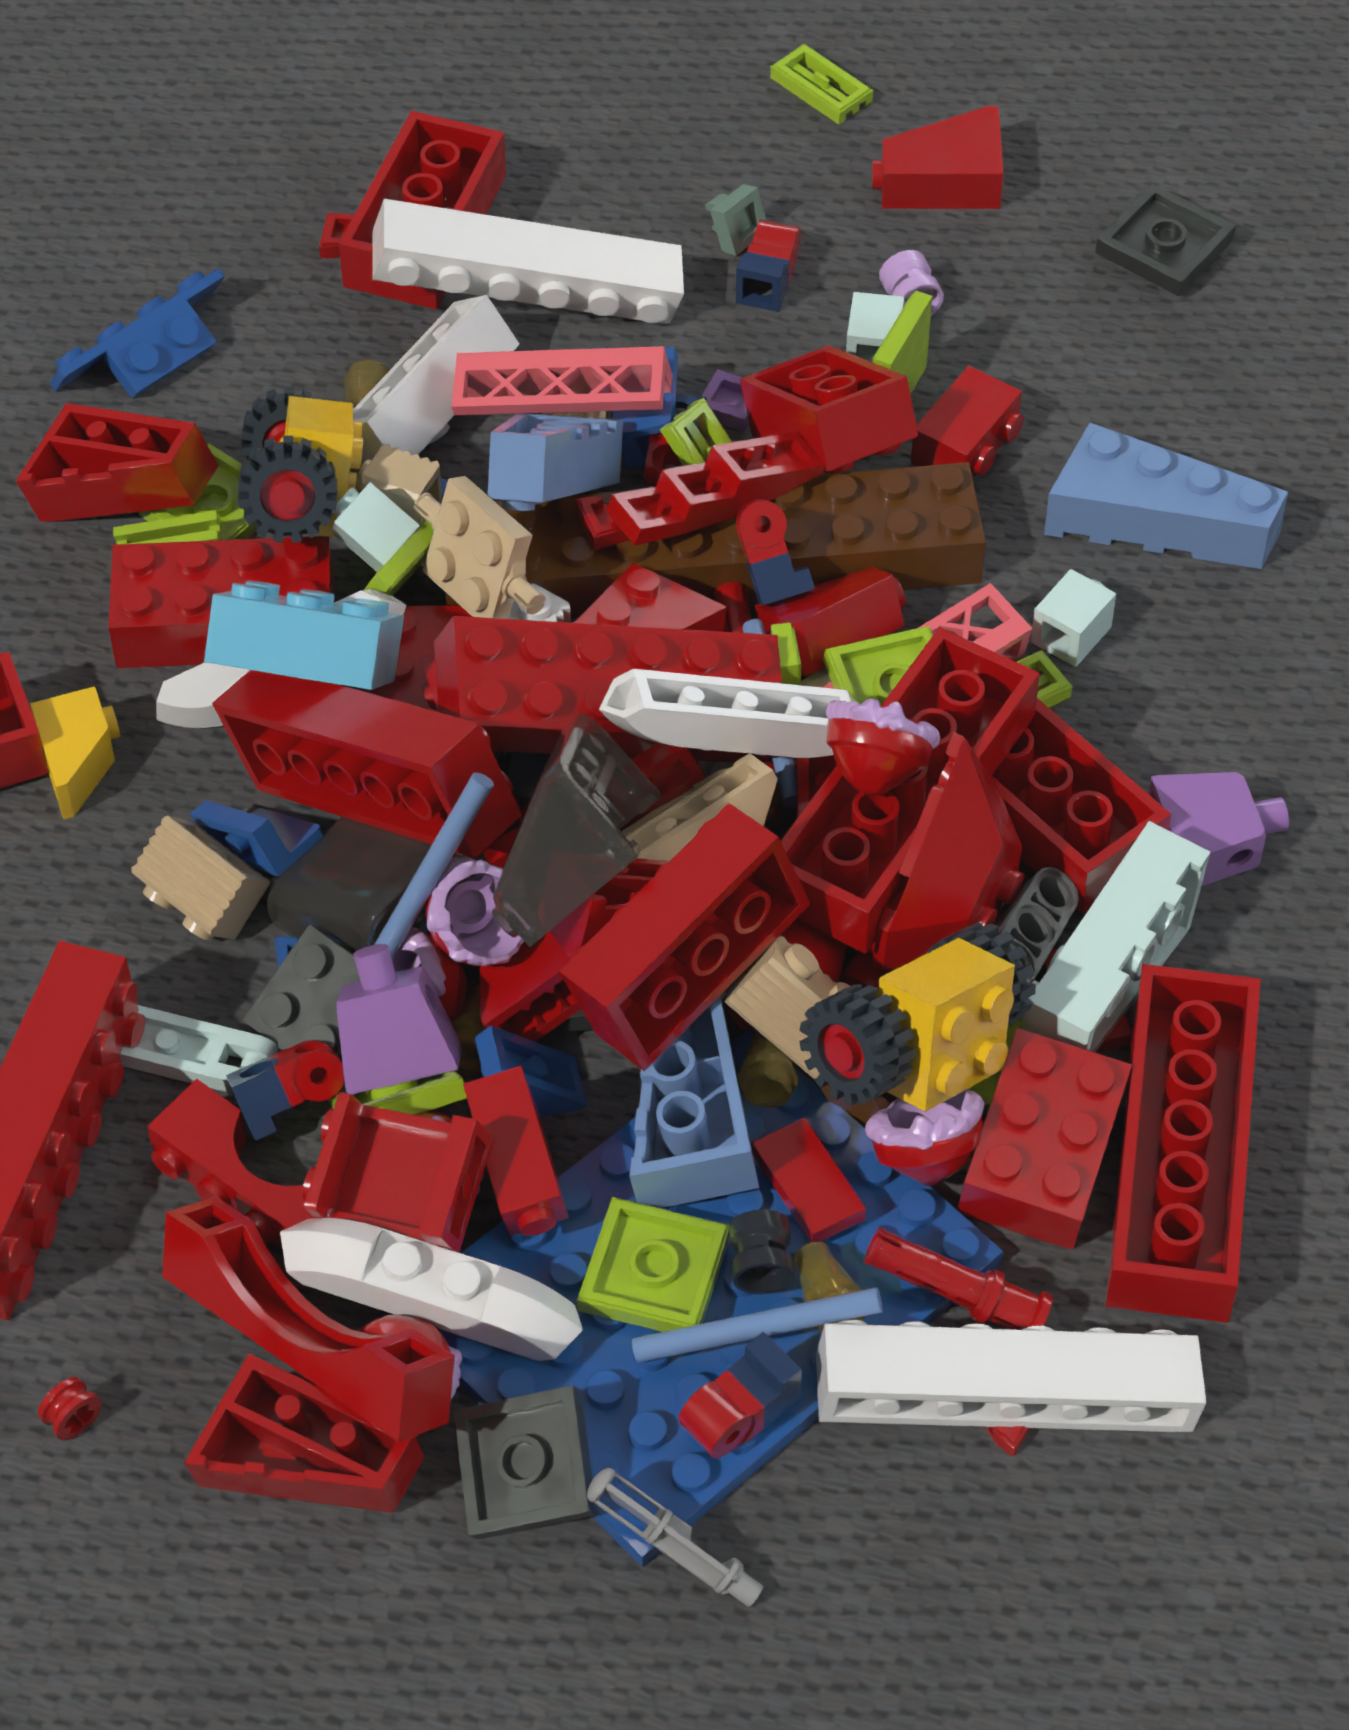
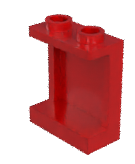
(398, 1171)

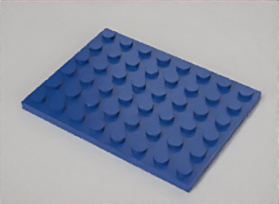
(635, 1405)

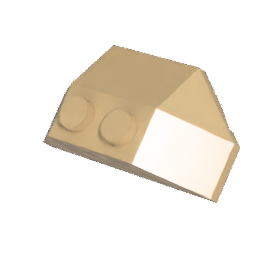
(670, 827)

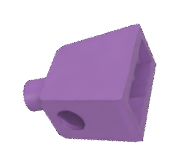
(1220, 817)
(392, 1025)

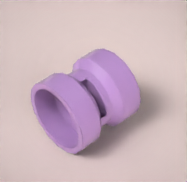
(910, 273)

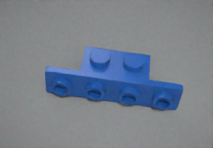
(151, 346)

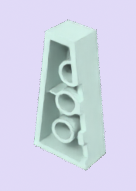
(1130, 924)

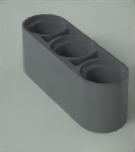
(1039, 915)

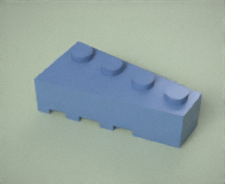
(552, 458)
(1163, 500)
(692, 1120)

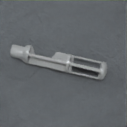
(673, 1538)

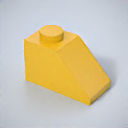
(75, 744)

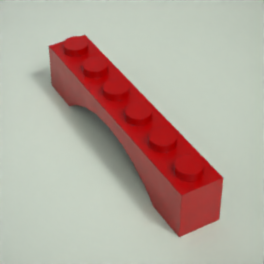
(224, 1265)

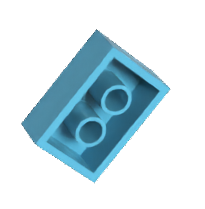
(304, 635)

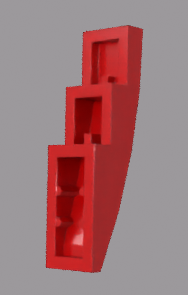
(717, 489)

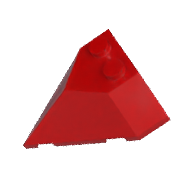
(957, 863)

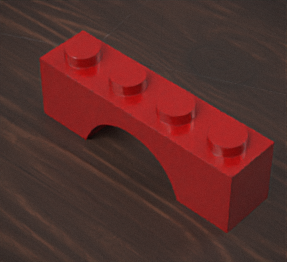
(203, 1143)

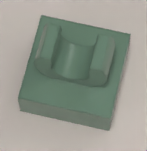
(736, 217)

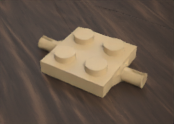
(477, 551)

